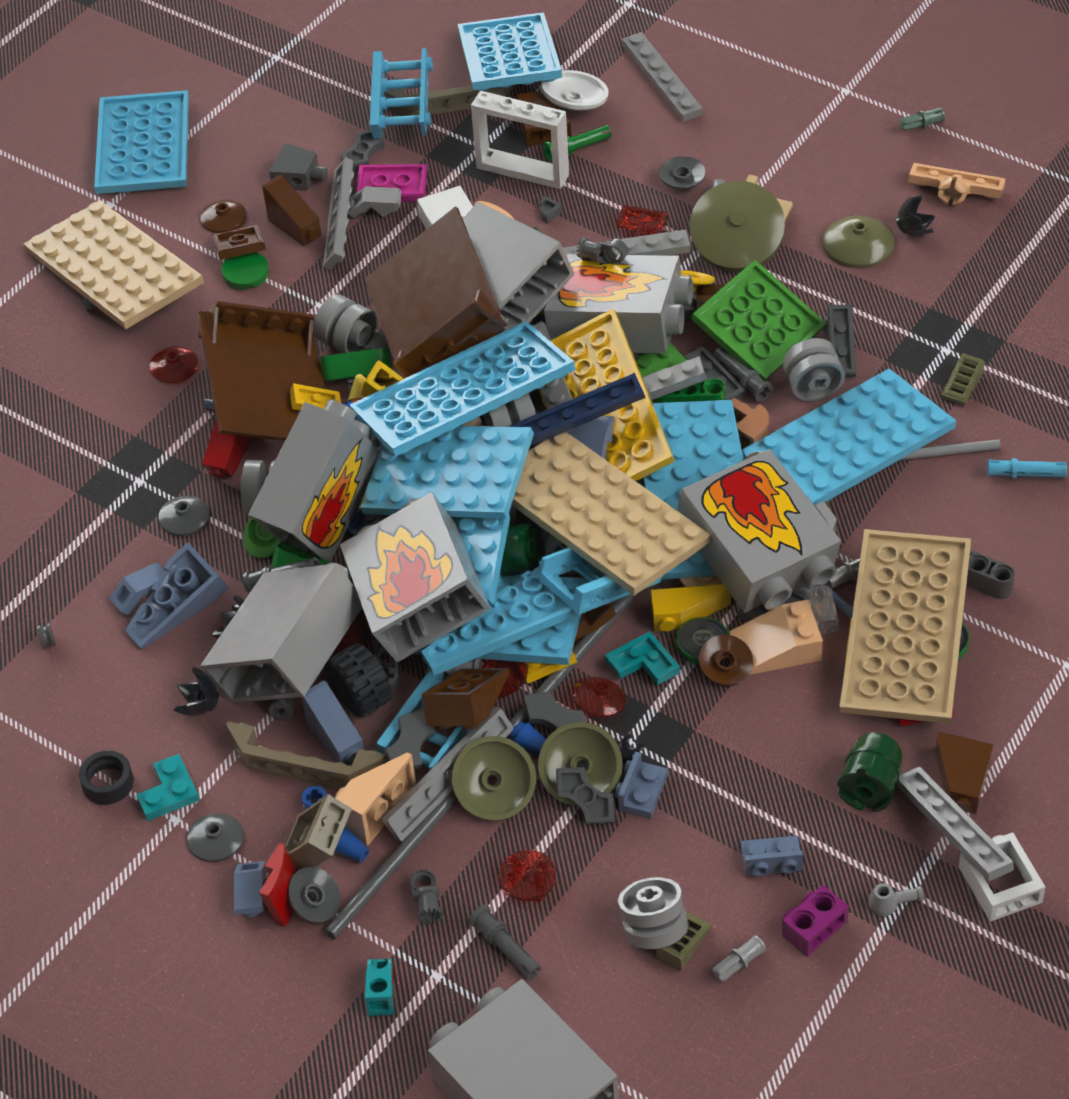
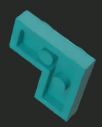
(645, 653)
(173, 793)

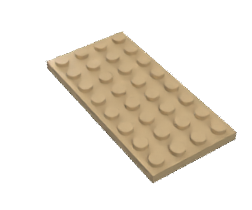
(113, 264)
(604, 514)
(906, 626)

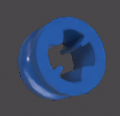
(310, 793)

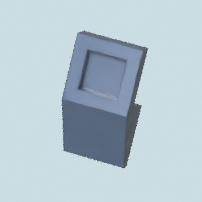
(135, 586)
(247, 884)

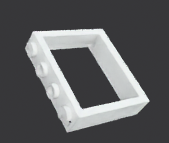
(513, 165)

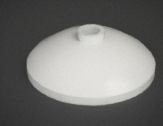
(576, 91)

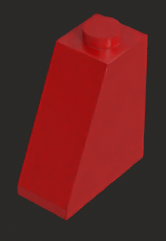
(224, 452)

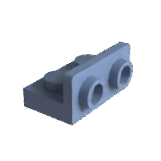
(640, 787)
(772, 856)

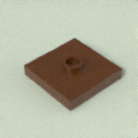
(238, 242)

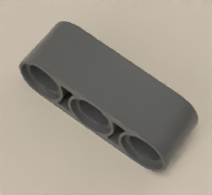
(990, 576)

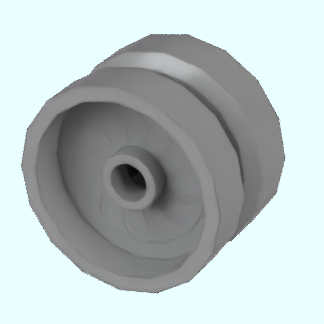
(813, 369)
(653, 913)

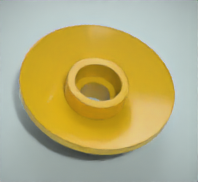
(698, 278)

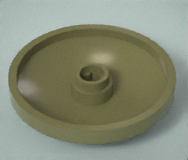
(737, 225)

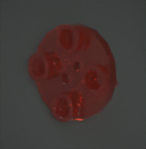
(515, 871)

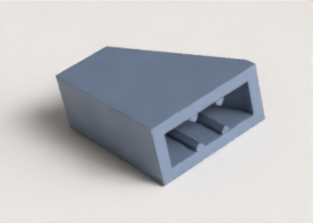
(331, 724)

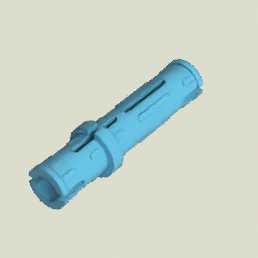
(1026, 468)

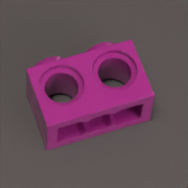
(819, 923)

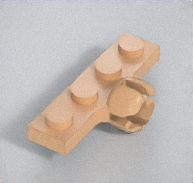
(956, 184)

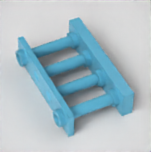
(381, 84)
(413, 704)

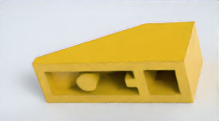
(678, 605)

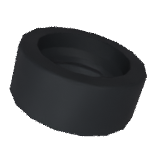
(101, 761)

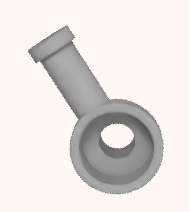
(888, 904)

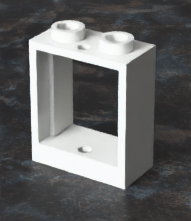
(1012, 899)

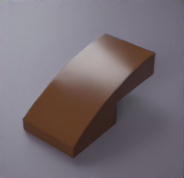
(594, 619)

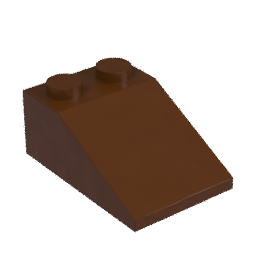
(464, 697)

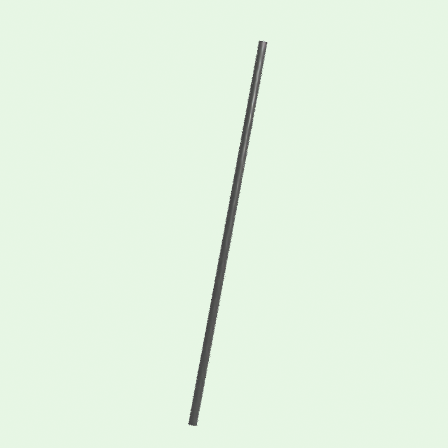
(408, 845)

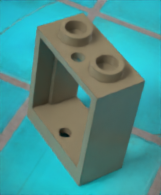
(317, 832)

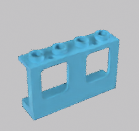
(588, 596)

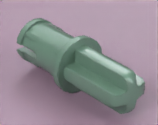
(922, 119)

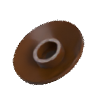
(223, 216)
(728, 649)

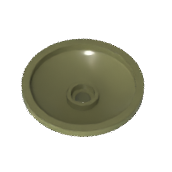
(858, 241)
(580, 743)
(510, 767)

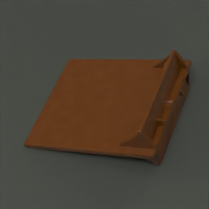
(434, 297)
(253, 363)

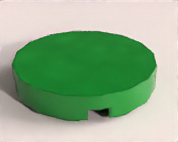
(245, 271)

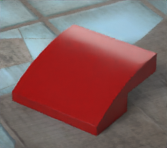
(275, 888)

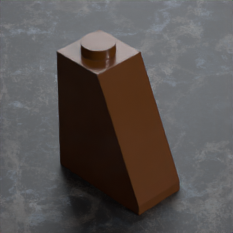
(533, 134)
(290, 211)
(963, 768)

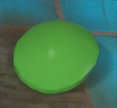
(258, 540)

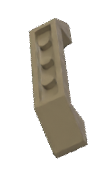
(443, 100)
(295, 766)

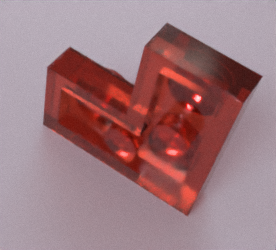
(642, 219)

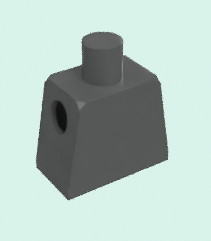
(298, 167)

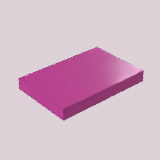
(407, 177)

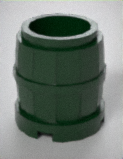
(521, 550)
(870, 772)

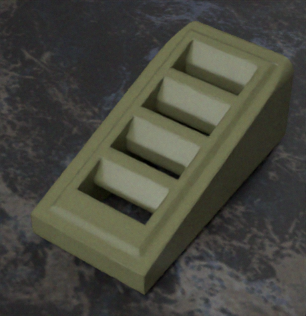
(969, 366)
(680, 959)

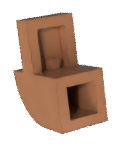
(751, 423)

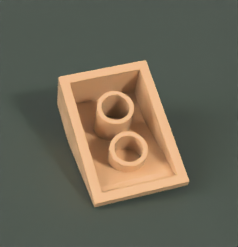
(782, 637)
(375, 795)

